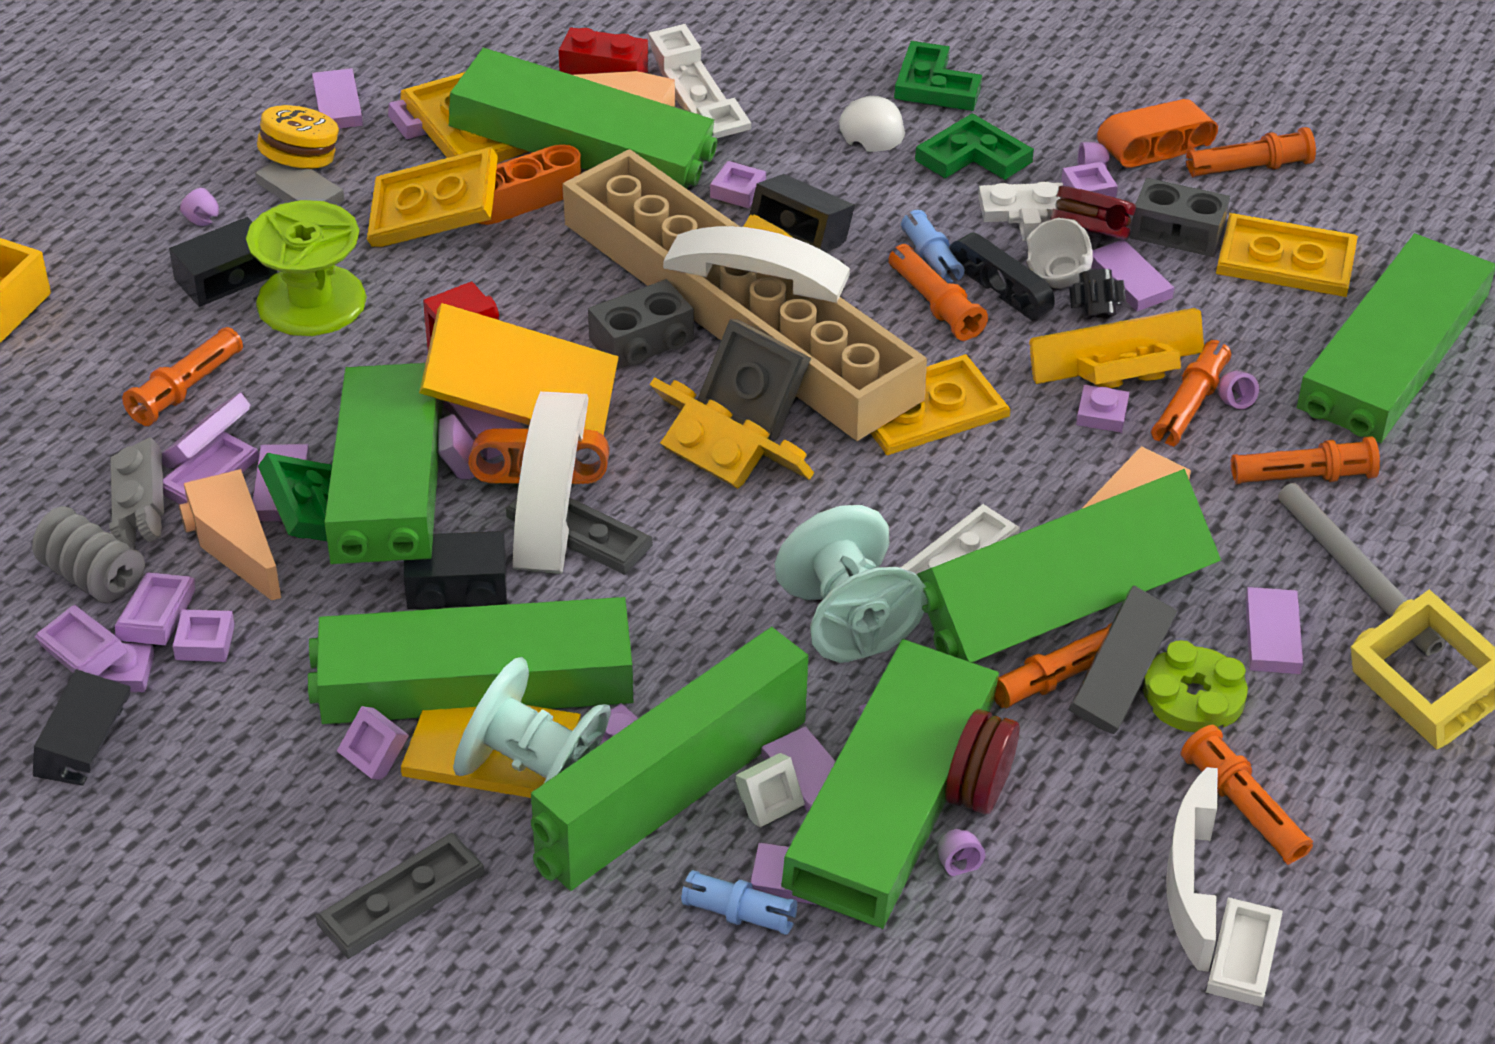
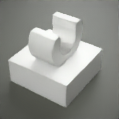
(770, 789)

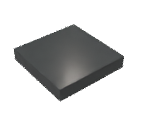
(754, 377)

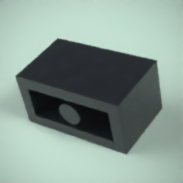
(803, 211)
(217, 263)
(462, 572)

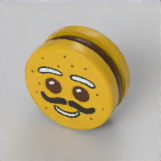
(297, 136)

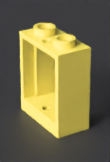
(1456, 709)

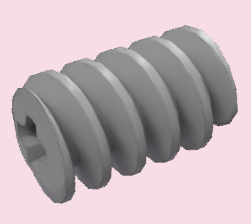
(87, 555)

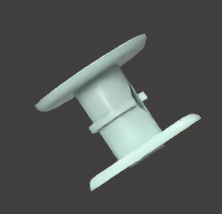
(838, 562)
(523, 733)

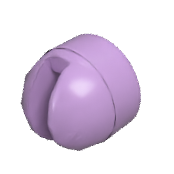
(1092, 152)
(199, 206)
(1243, 384)
(963, 846)

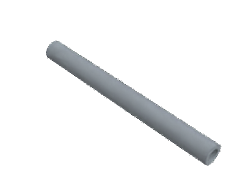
(1353, 560)

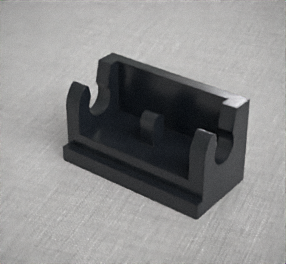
(78, 727)

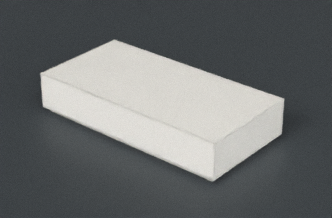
(1244, 952)

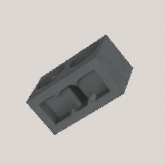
(1180, 217)
(642, 323)

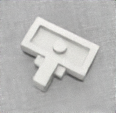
(1018, 204)

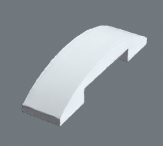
(695, 90)
(763, 252)
(547, 481)
(1191, 912)

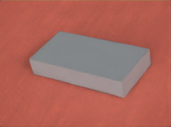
(298, 184)

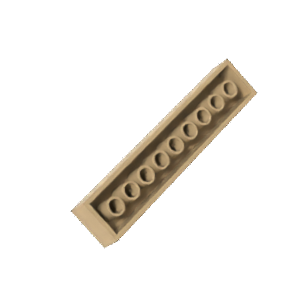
(856, 369)

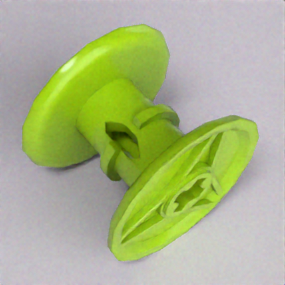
(305, 244)

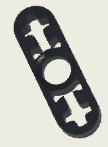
(1023, 287)

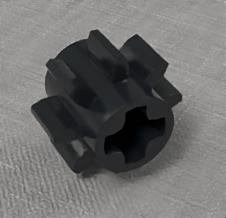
(1097, 293)

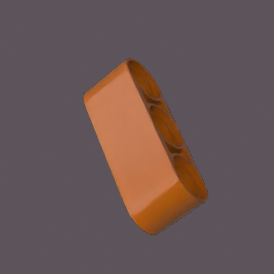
(1156, 132)
(533, 181)
(512, 444)

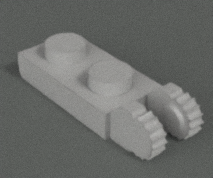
(137, 492)

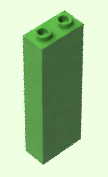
(546, 108)
(1396, 337)
(383, 467)
(1067, 568)
(452, 655)
(668, 758)
(886, 785)

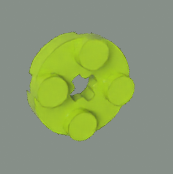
(1189, 664)

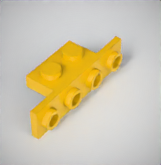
(1119, 349)
(719, 444)

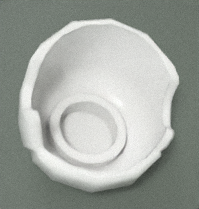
(873, 123)
(1059, 248)

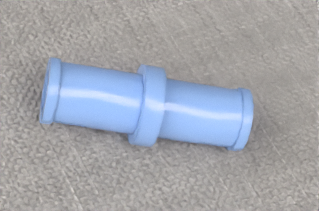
(932, 246)
(739, 902)

